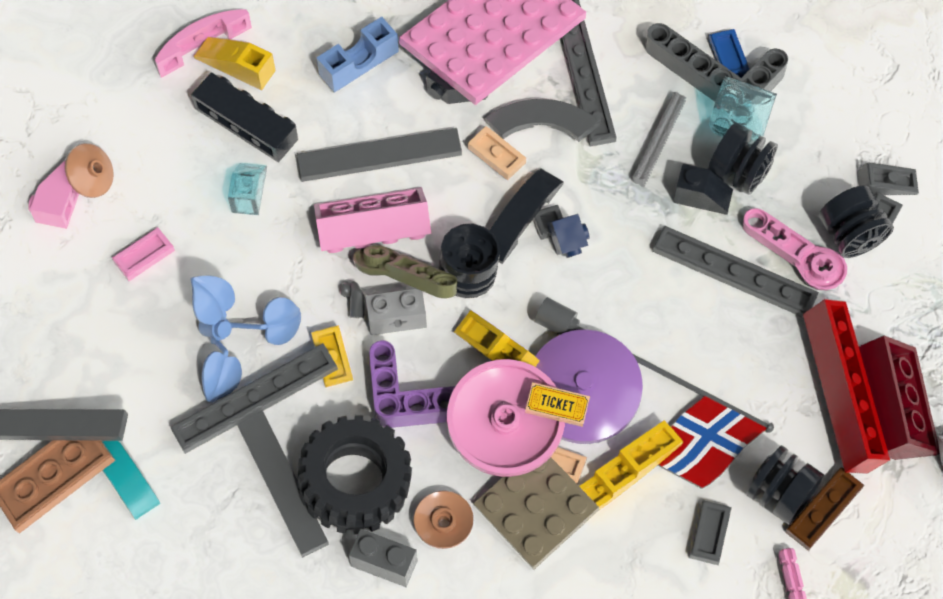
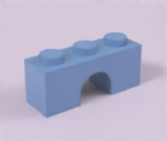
(375, 45)

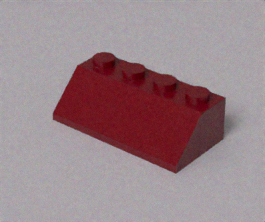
(900, 398)

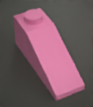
(54, 200)

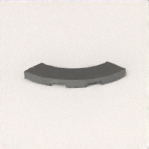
(542, 112)

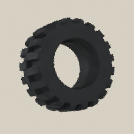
(360, 439)

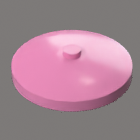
(491, 423)

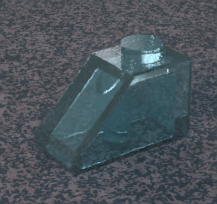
(247, 188)

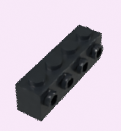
(245, 116)

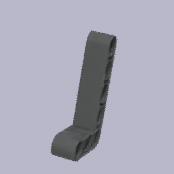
(713, 71)

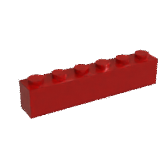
(846, 387)

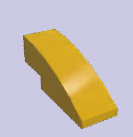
(491, 340)

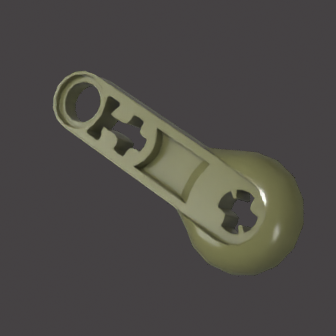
(380, 260)

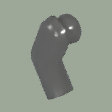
(356, 298)

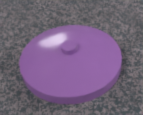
(599, 368)

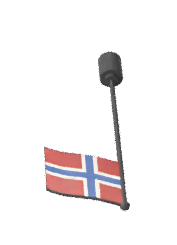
(710, 429)

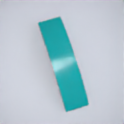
(129, 481)

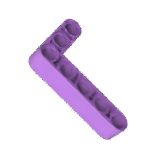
(403, 400)

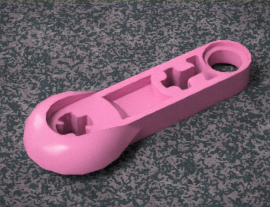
(798, 251)

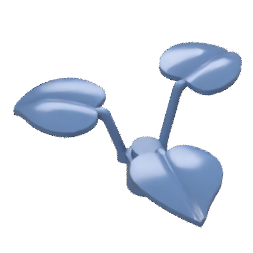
(210, 301)

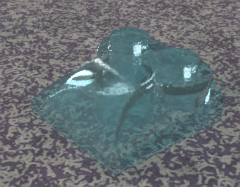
(741, 104)

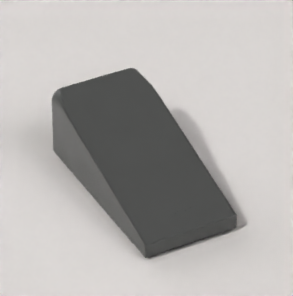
(888, 179)

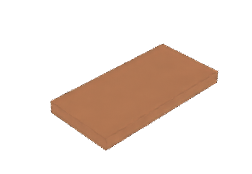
(50, 478)

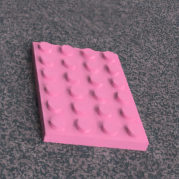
(488, 41)

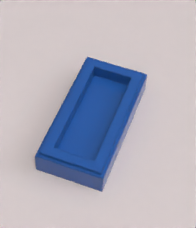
(729, 51)

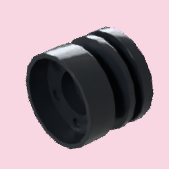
(747, 160)
(856, 221)
(472, 257)
(785, 484)

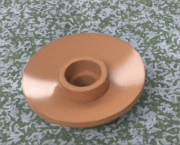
(81, 173)
(443, 506)

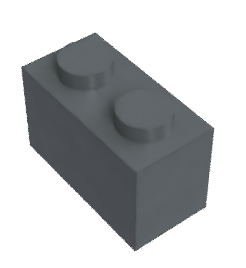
(383, 557)

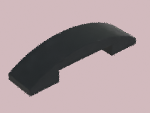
(522, 209)

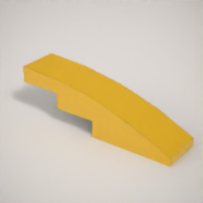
(631, 464)

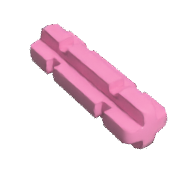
(791, 574)

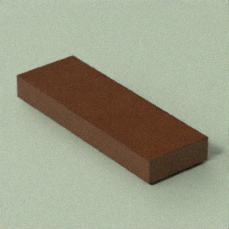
(824, 509)

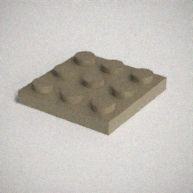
(537, 510)

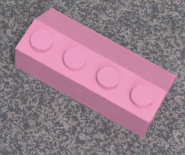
(372, 219)

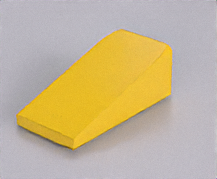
(334, 343)

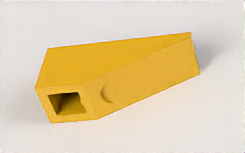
(238, 60)

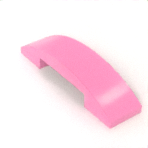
(228, 22)

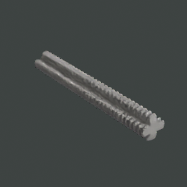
(658, 139)

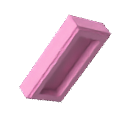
(143, 254)

